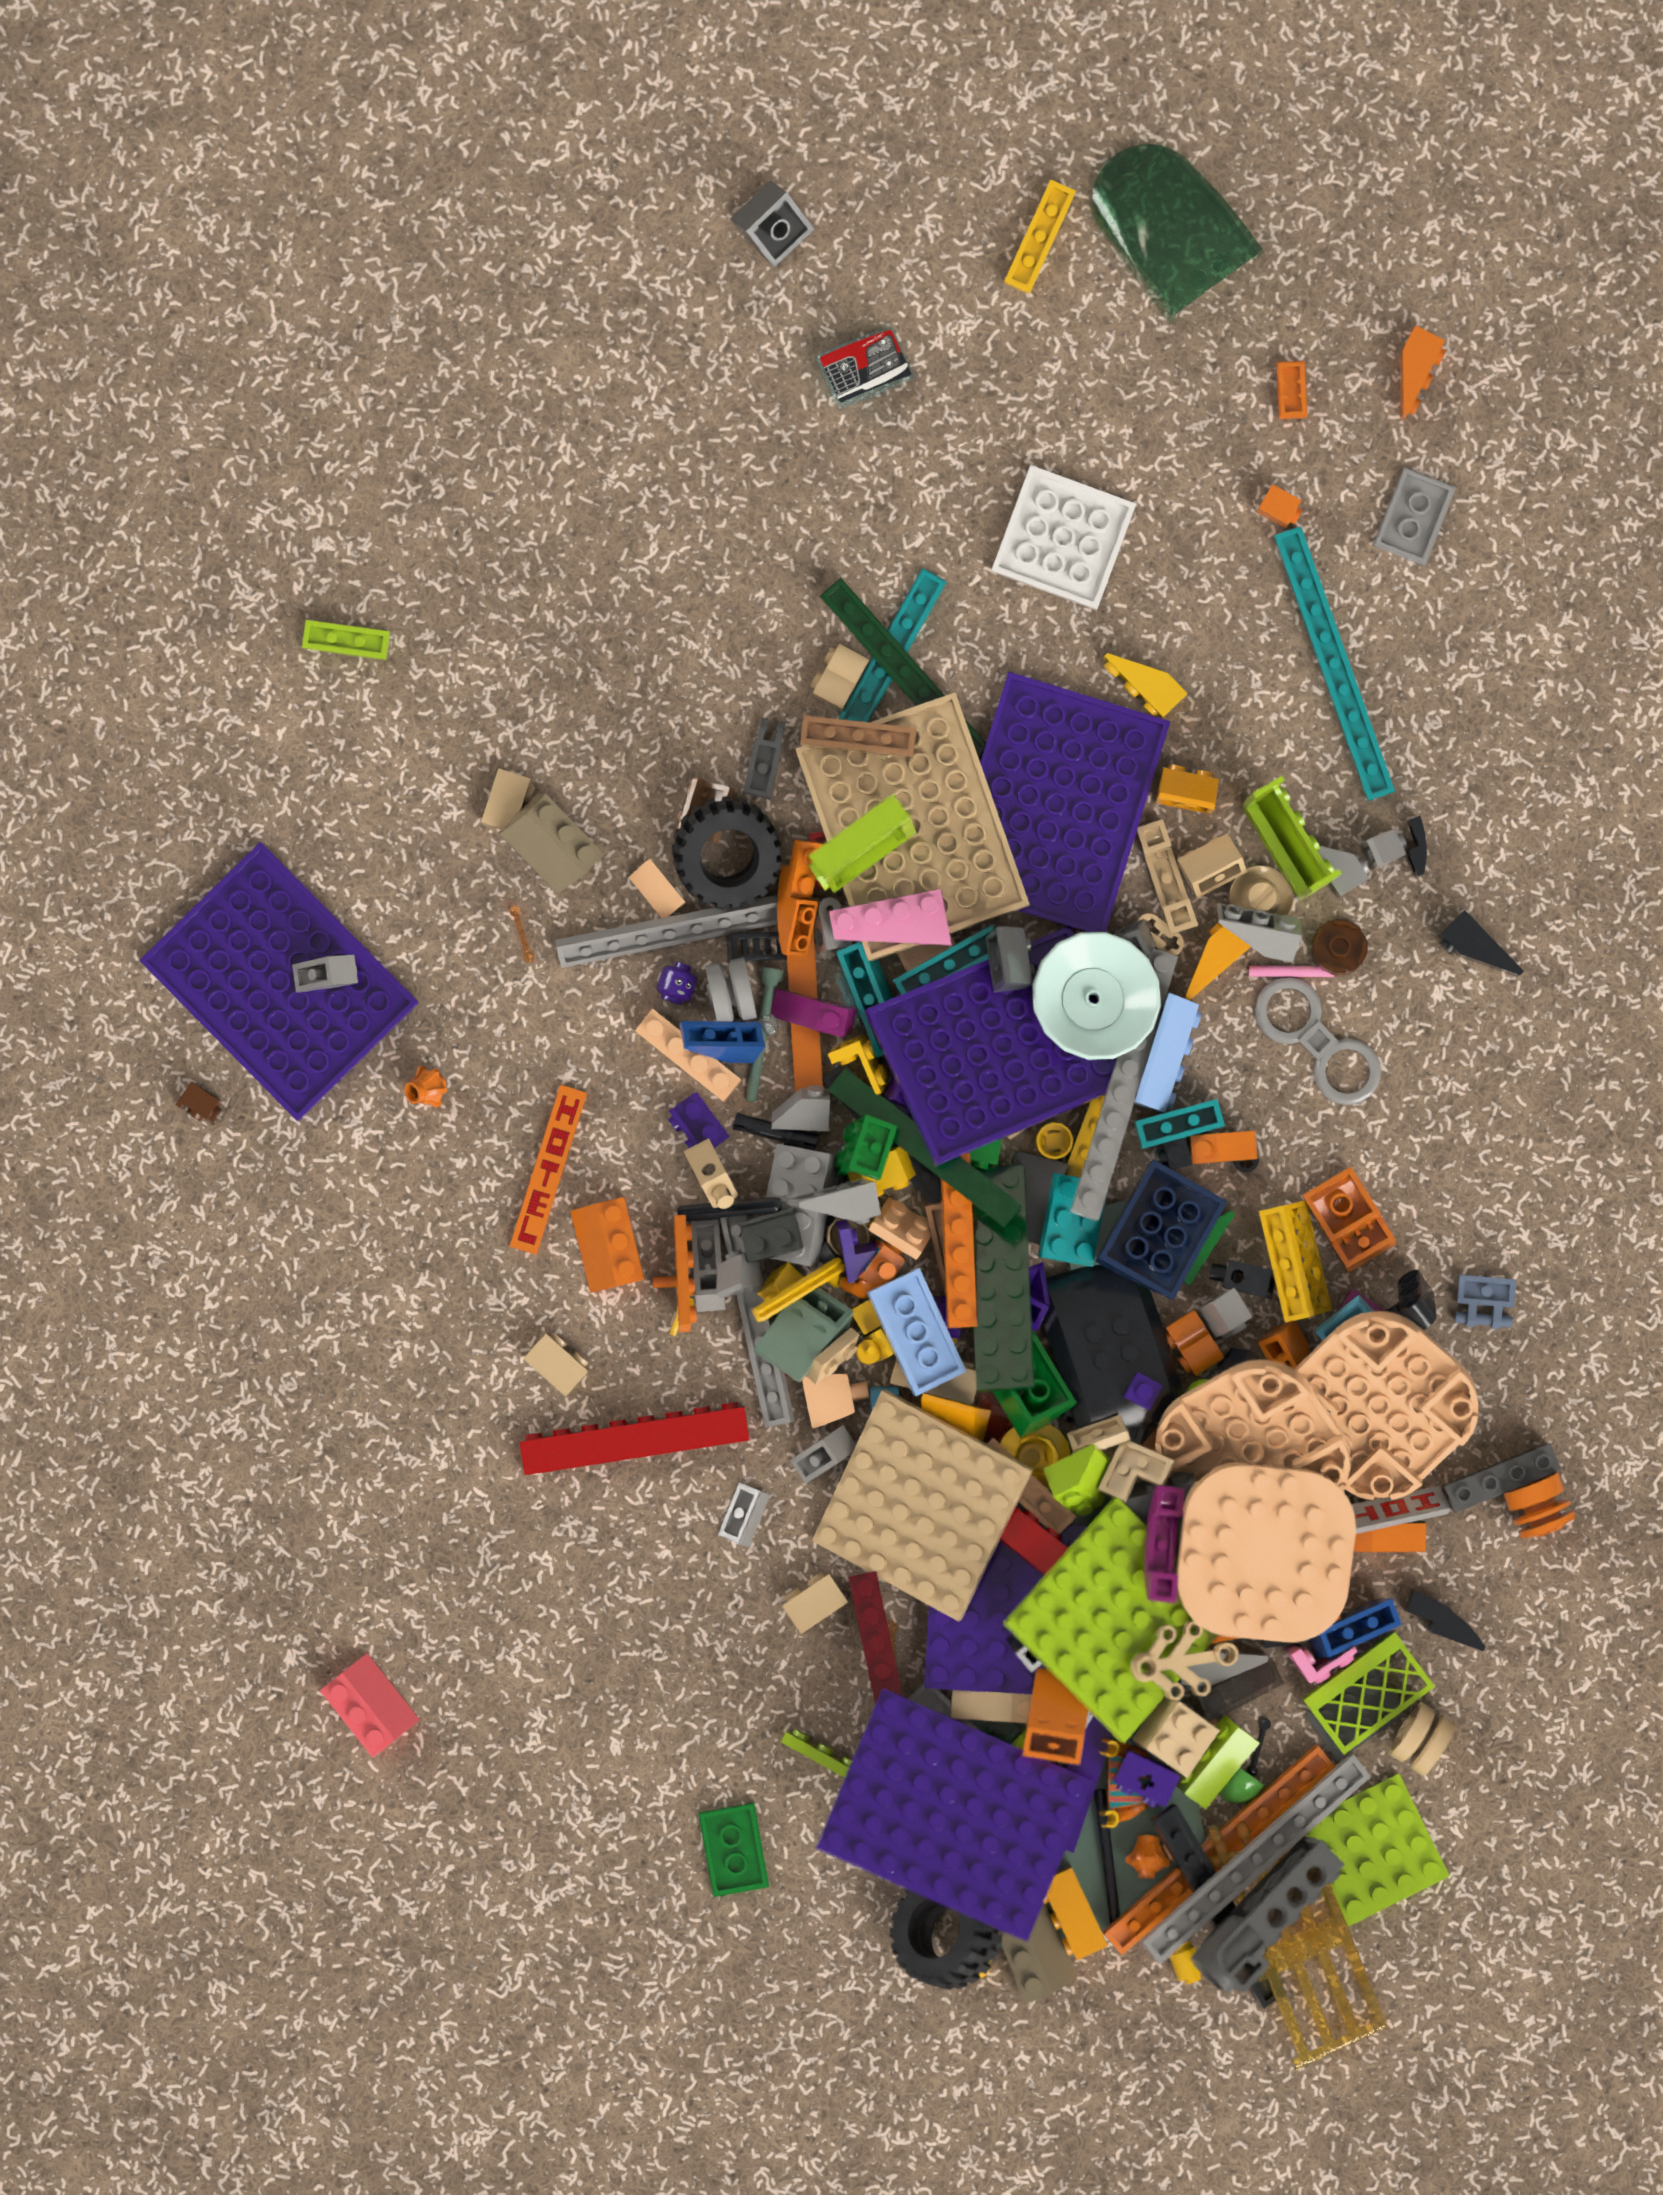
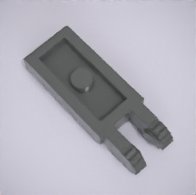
(764, 762)

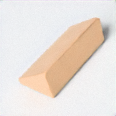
(656, 889)

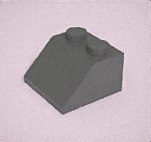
(772, 223)
(1009, 959)

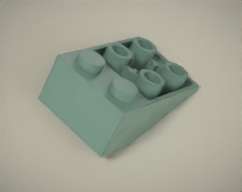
(804, 1332)

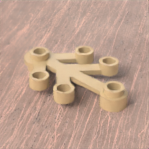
(1178, 1661)

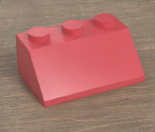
(369, 1705)

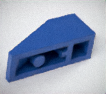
(724, 1040)

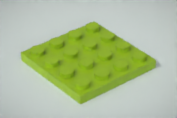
(1382, 1849)

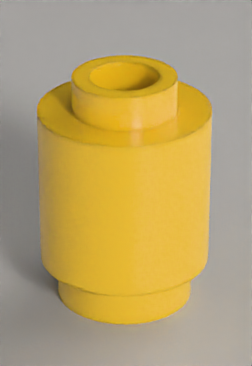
(1182, 1964)

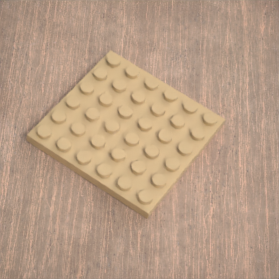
(922, 1505)

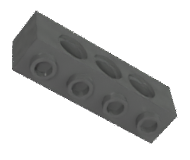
(1501, 1477)

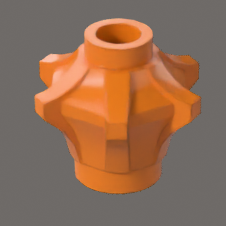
(426, 1087)
(1147, 1857)

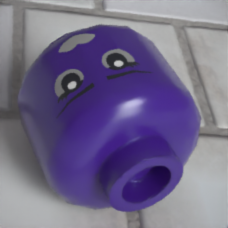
(677, 983)

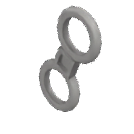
(1317, 1041)

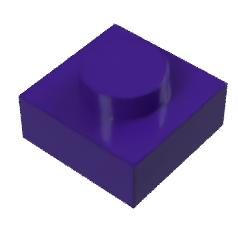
(1142, 1391)

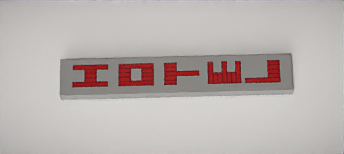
(1409, 1508)

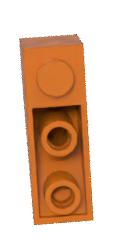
(1416, 361)

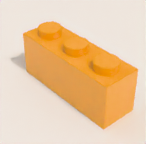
(1074, 1915)

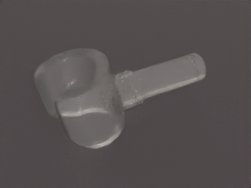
(768, 1024)

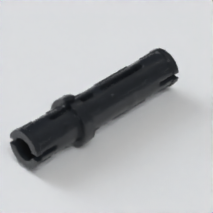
(764, 1129)

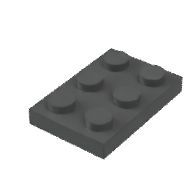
(1349, 1713)

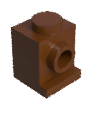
(200, 1103)

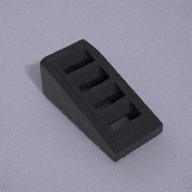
(732, 939)

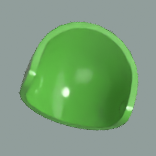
(1241, 1788)

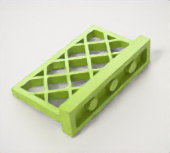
(1354, 1671)

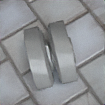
(730, 991)

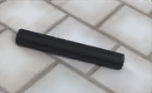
(738, 1208)

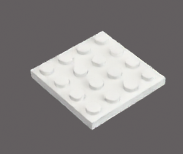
(1063, 537)

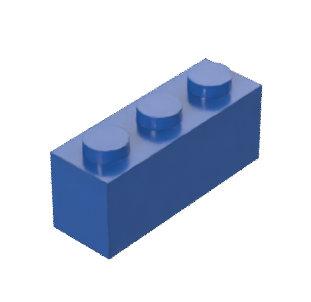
(1356, 1627)

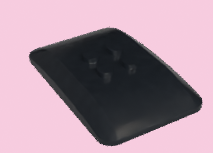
(1100, 1337)

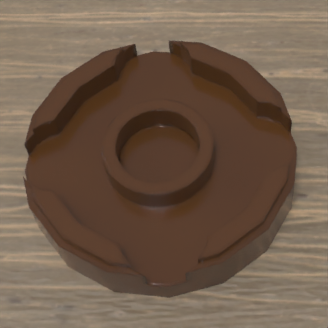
(1339, 947)

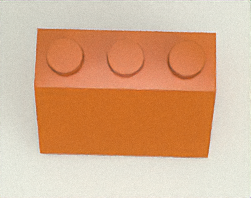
(607, 1244)

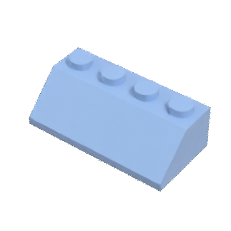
(1166, 1053)

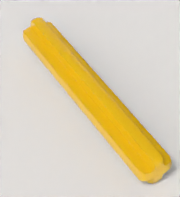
(798, 1289)

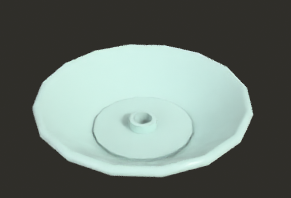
(1118, 978)

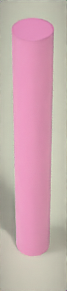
(1286, 971)

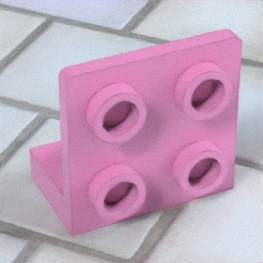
(1317, 1670)

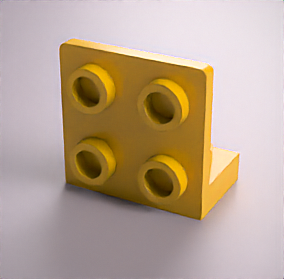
(862, 1047)

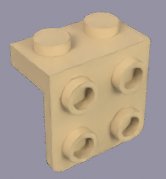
(833, 1356)

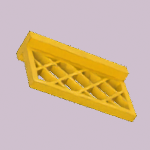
(1285, 1255)

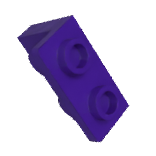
(697, 1122)

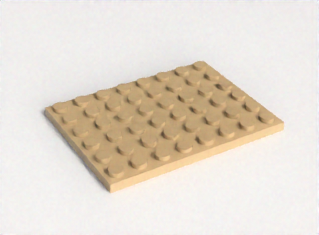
(955, 820)

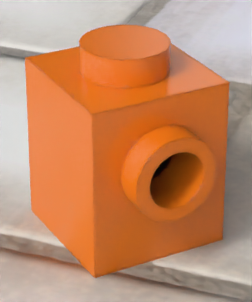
(1280, 507)

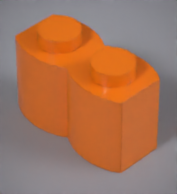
(1193, 1343)

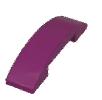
(1161, 1544)

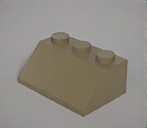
(551, 843)
(1041, 1962)

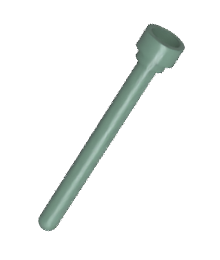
(771, 980)

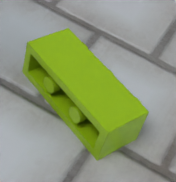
(1218, 1763)

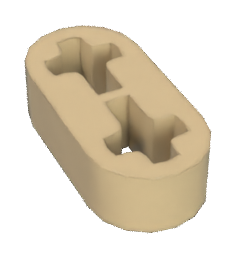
(1162, 927)

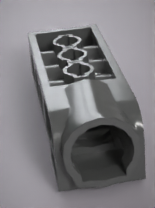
(1235, 1949)

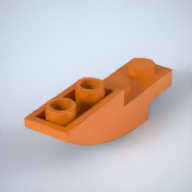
(794, 901)

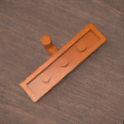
(684, 1284)

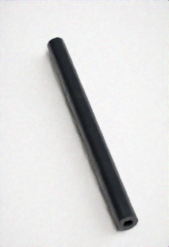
(1107, 1856)

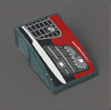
(864, 367)

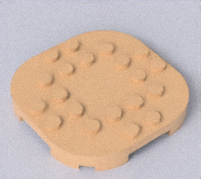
(1393, 1398)
(1257, 1417)
(1265, 1552)

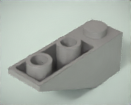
(1267, 933)

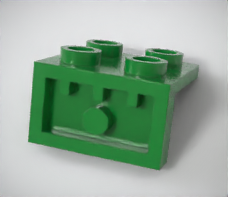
(865, 1147)

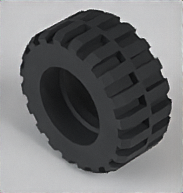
(739, 887)
(915, 1951)

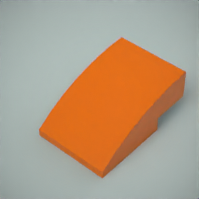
(1349, 1219)

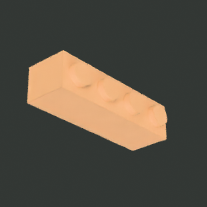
(702, 1068)

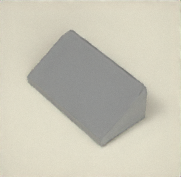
(744, 1514)

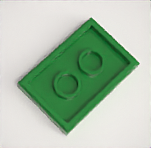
(733, 1849)

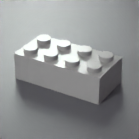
(794, 1174)

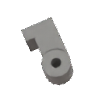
(823, 928)

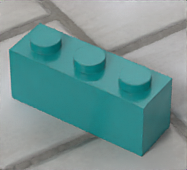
(1179, 1124)

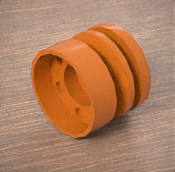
(1539, 1506)

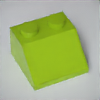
(1077, 1479)

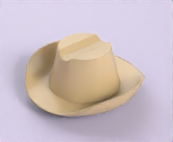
(1262, 890)

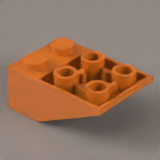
(1055, 1721)

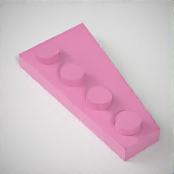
(903, 919)

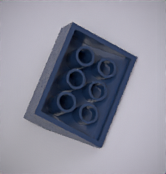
(1161, 1230)

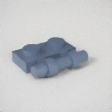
(1487, 1292)

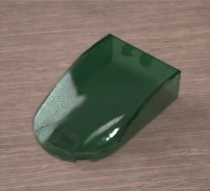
(1169, 225)

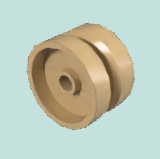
(1422, 1739)

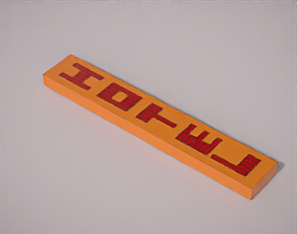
(548, 1169)

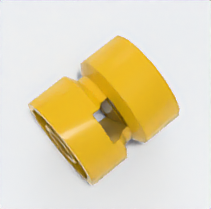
(1054, 1141)

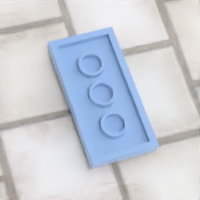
(916, 1332)

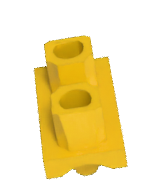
(874, 1348)

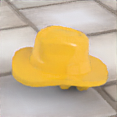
(1037, 1449)

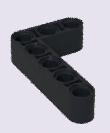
(1415, 1300)

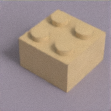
(1176, 1735)

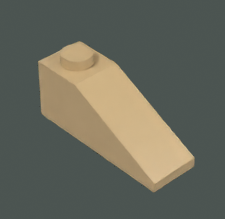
(990, 1706)

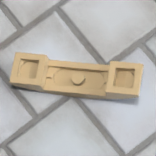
(1166, 877)

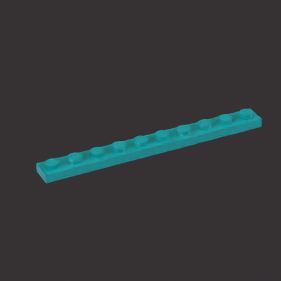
(1334, 663)

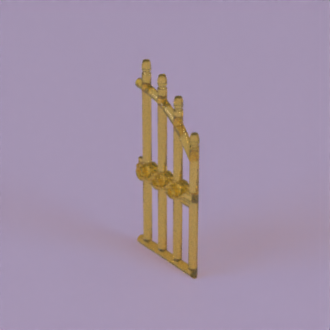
(1302, 1947)

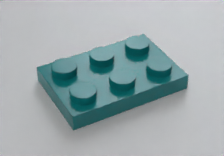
(1066, 1234)

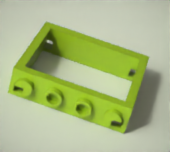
(861, 844)

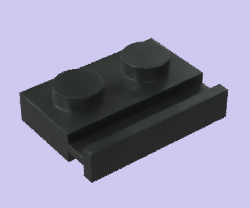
(771, 1235)

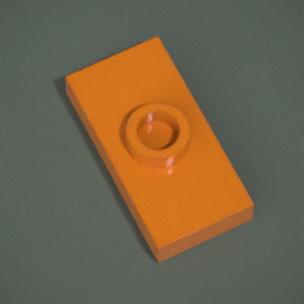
(1291, 390)

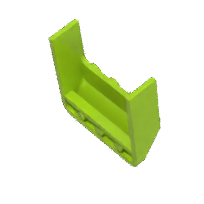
(1287, 840)

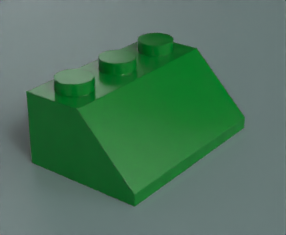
(1037, 1407)

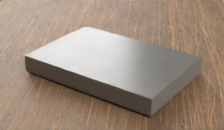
(1414, 516)

